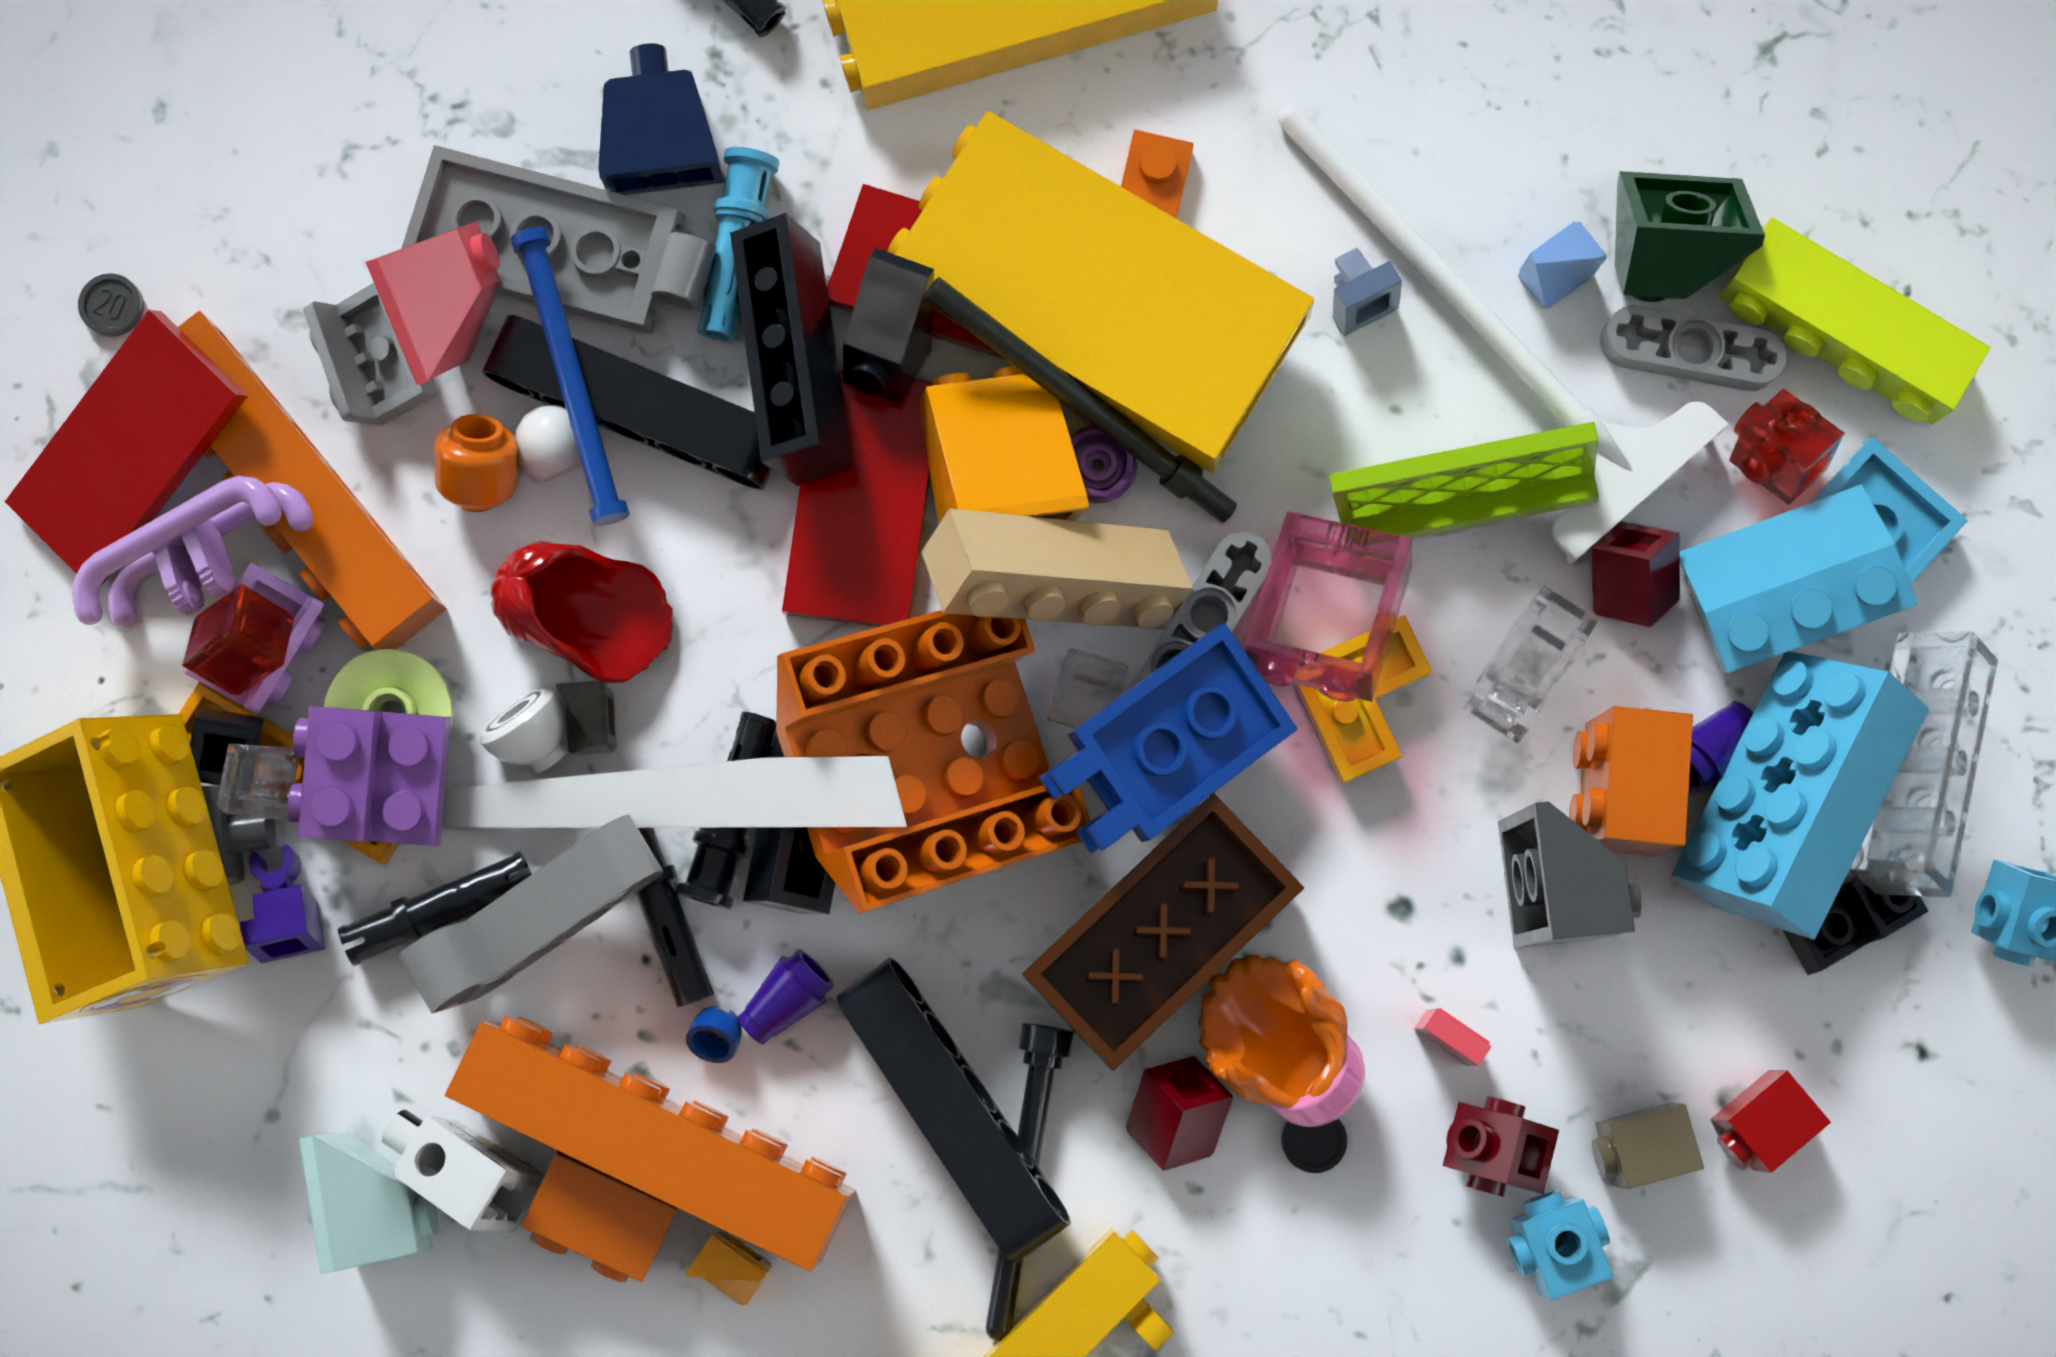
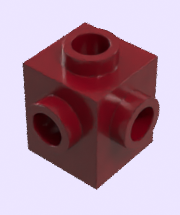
(1499, 1147)

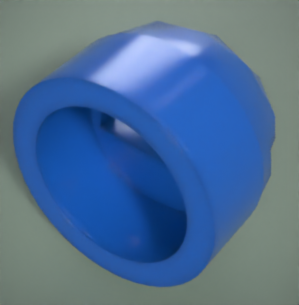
(711, 1047)

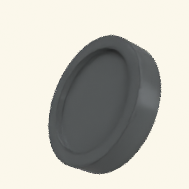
(110, 305)

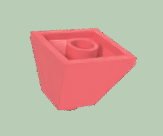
(438, 297)

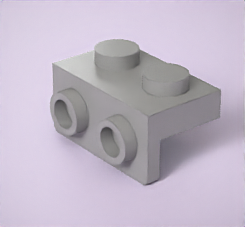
(364, 359)

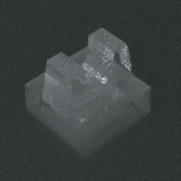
(257, 781)

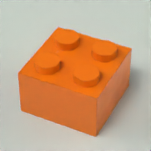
(1634, 779)

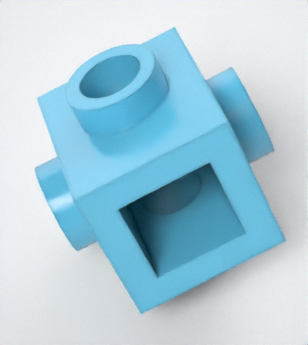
(2018, 913)
(1576, 1261)

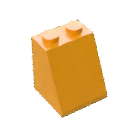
(1000, 447)

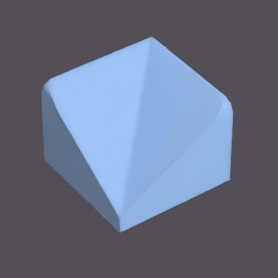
(1561, 264)

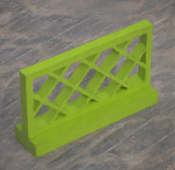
(1472, 484)

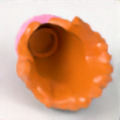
(1281, 1040)

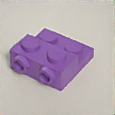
(370, 776)

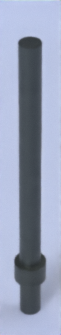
(1176, 472)

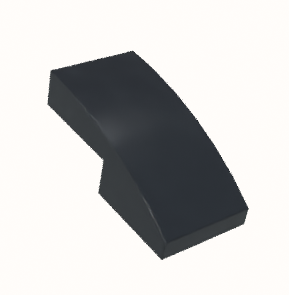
(1854, 921)

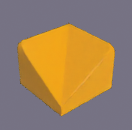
(730, 1267)

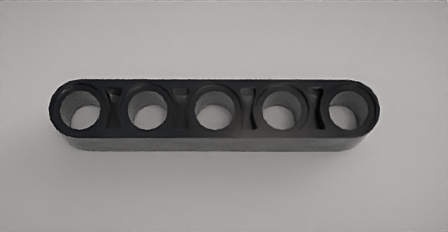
(635, 403)
(953, 1110)

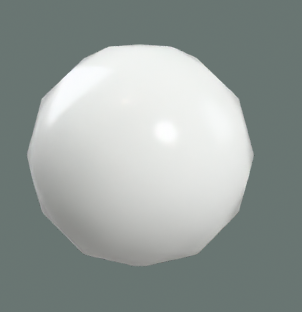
(547, 443)

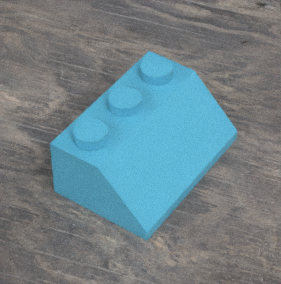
(1796, 579)

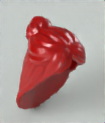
(583, 608)

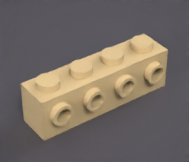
(1055, 570)

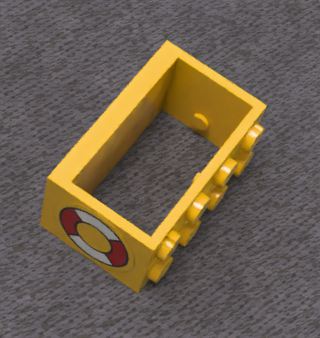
(113, 867)

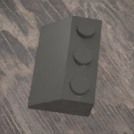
(1563, 881)

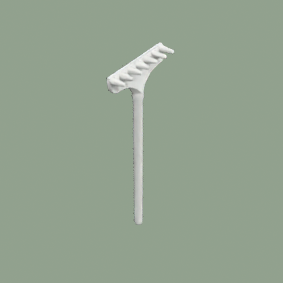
(1628, 459)

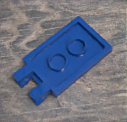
(1172, 740)

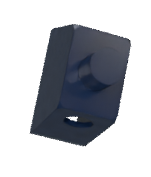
(655, 129)

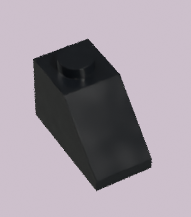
(889, 327)

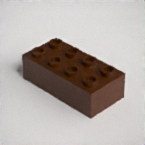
(1162, 931)

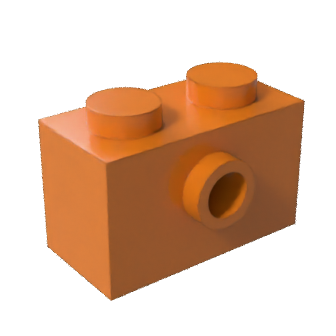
(598, 1219)

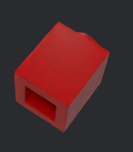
(1768, 1122)

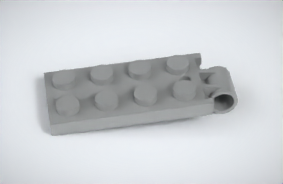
(588, 230)

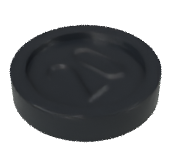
(1314, 1147)

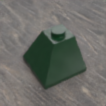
(1680, 232)

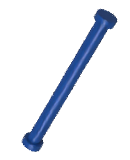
(532, 246)

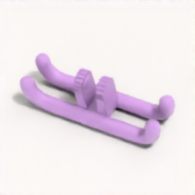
(182, 546)

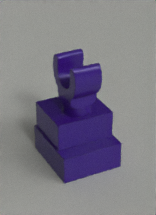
(284, 913)

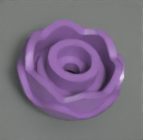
(1118, 469)

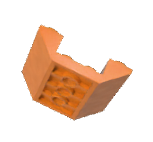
(908, 698)

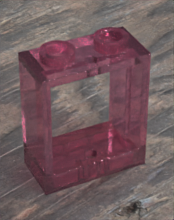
(1339, 551)

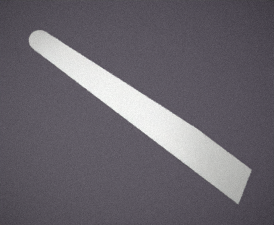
(705, 795)

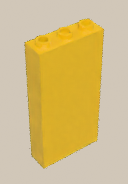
(935, 44)
(1107, 287)

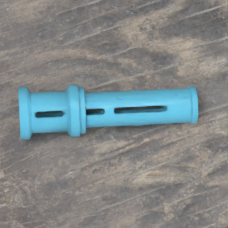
(739, 207)

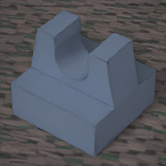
(1363, 292)

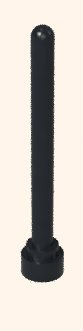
(1043, 1052)

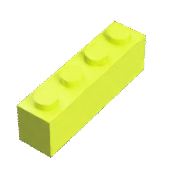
(1854, 324)

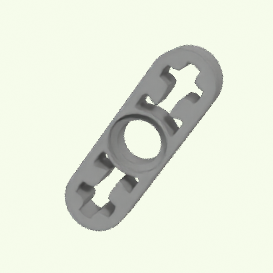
(1735, 370)

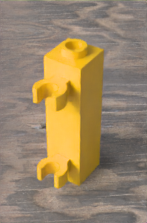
(1090, 1302)

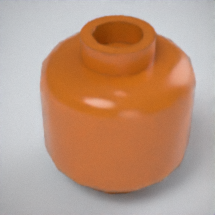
(476, 463)

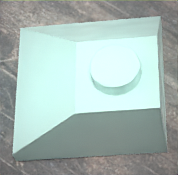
(360, 1206)

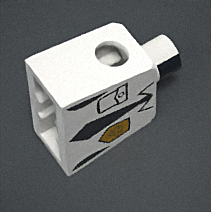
(462, 1171)

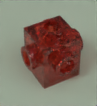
(1784, 445)

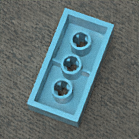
(1801, 792)

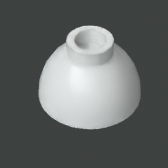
(528, 731)

